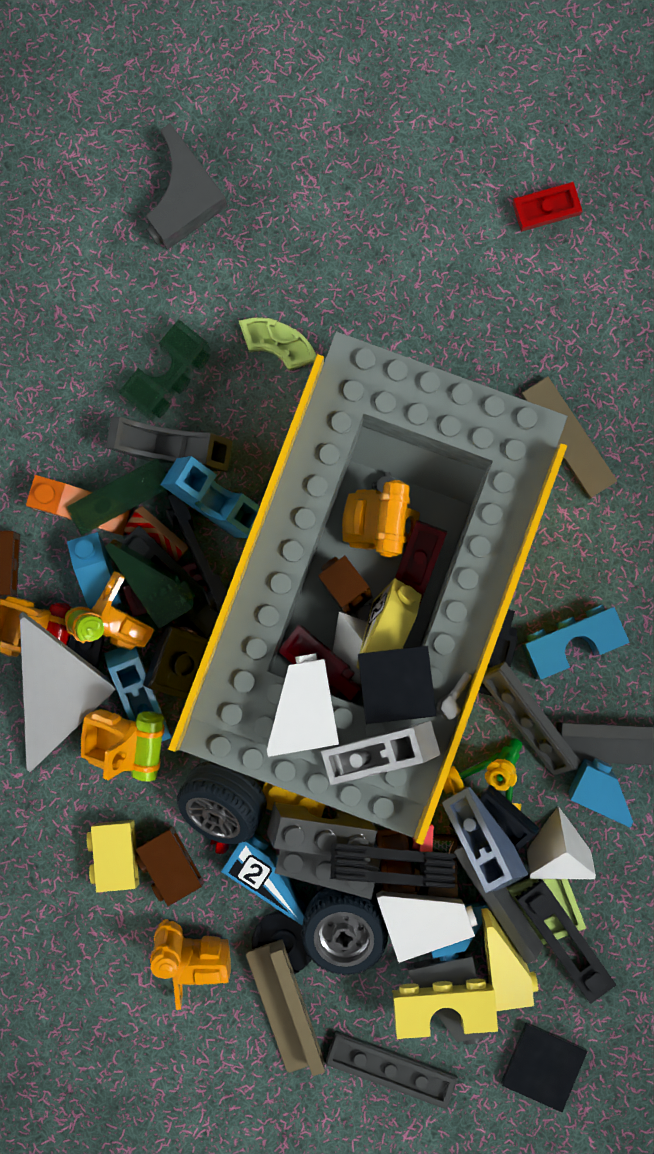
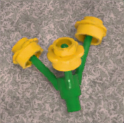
(499, 774)

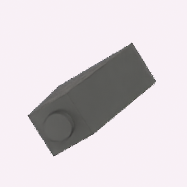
(456, 971)

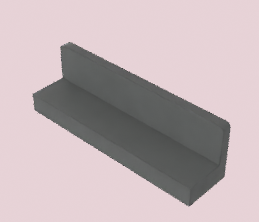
(610, 742)

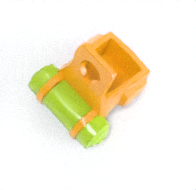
(107, 620)
(123, 744)

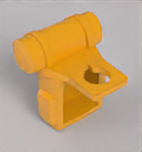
(379, 518)
(189, 959)

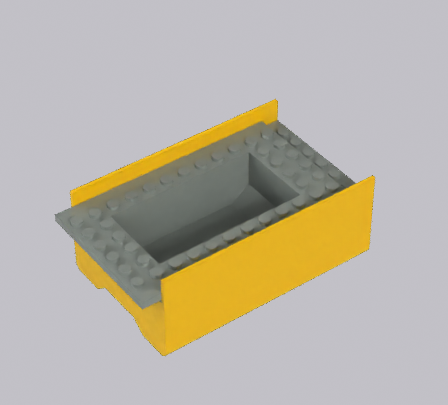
(472, 468)

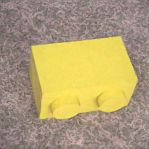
(113, 856)

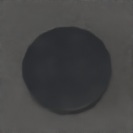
(280, 926)

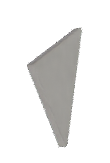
(56, 690)

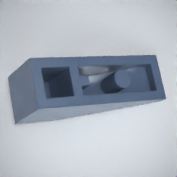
(484, 841)

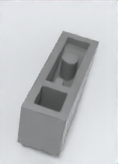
(381, 753)

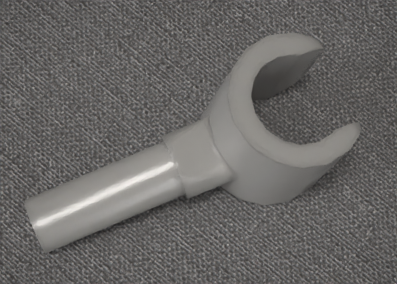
(447, 705)

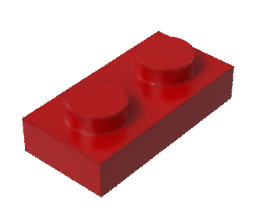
(547, 206)

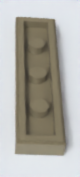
(580, 453)

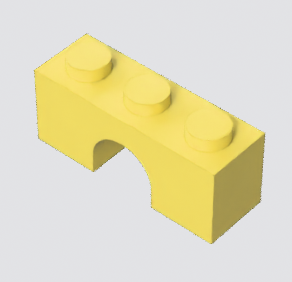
(417, 1005)

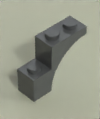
(167, 444)

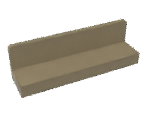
(285, 1008)

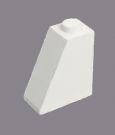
(304, 710)
(424, 922)

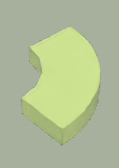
(279, 339)

